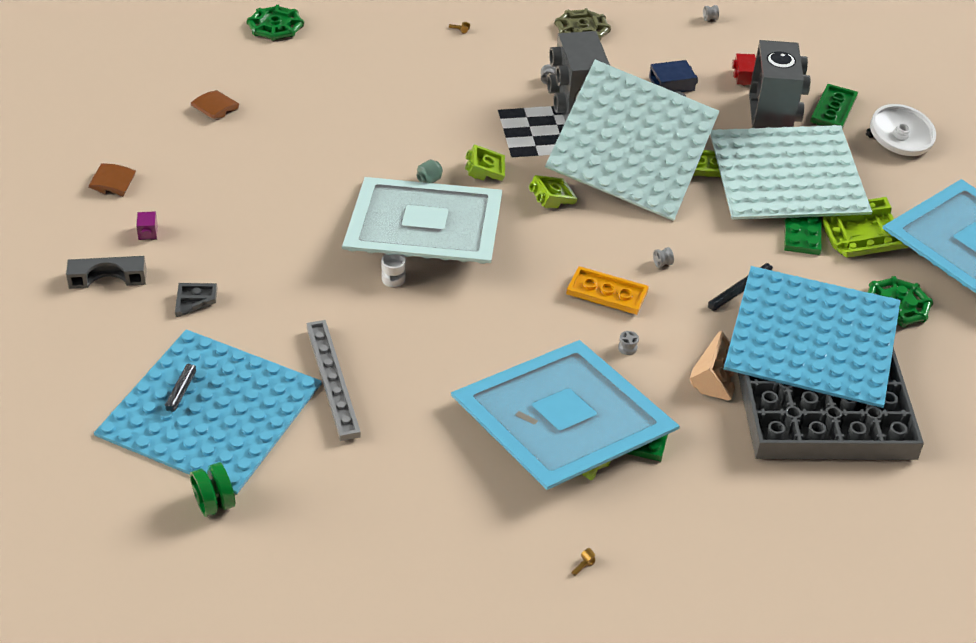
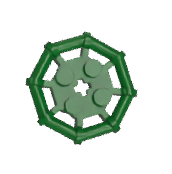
(276, 21)
(908, 302)

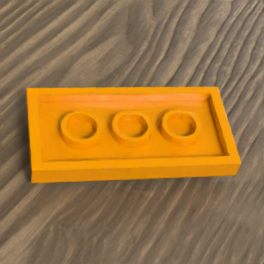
(607, 290)

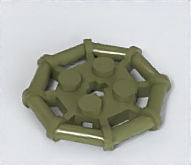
(582, 21)

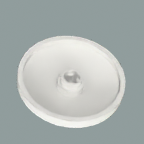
(903, 129)

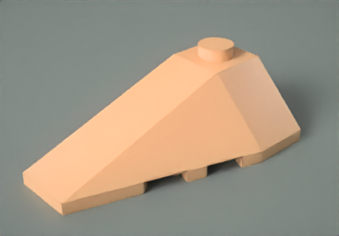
(709, 374)

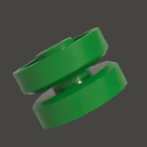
(212, 489)

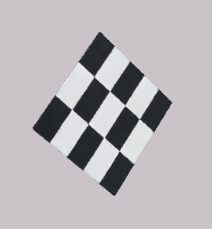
(531, 130)

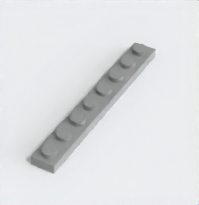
(333, 381)

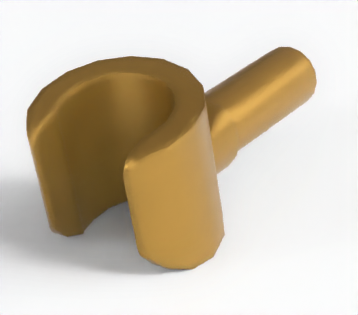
(463, 28)
(588, 559)

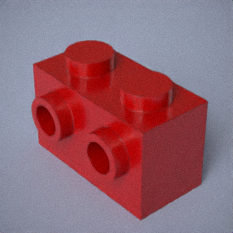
(743, 68)

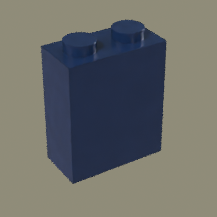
(674, 76)

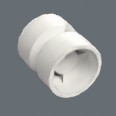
(393, 270)

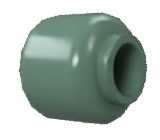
(429, 171)

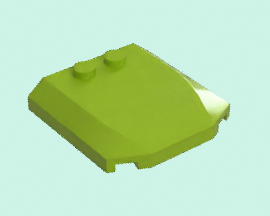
(862, 233)

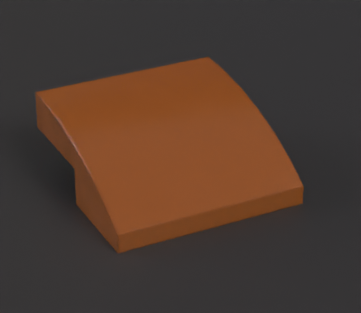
(214, 104)
(112, 178)

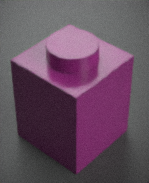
(147, 225)

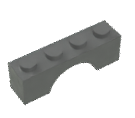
(83, 272)

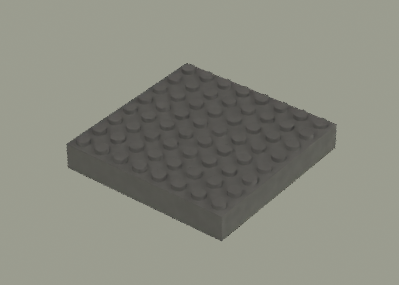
(815, 425)

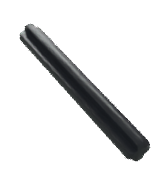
(732, 291)

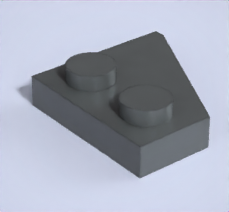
(194, 297)

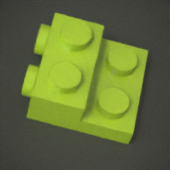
(485, 163)
(551, 191)

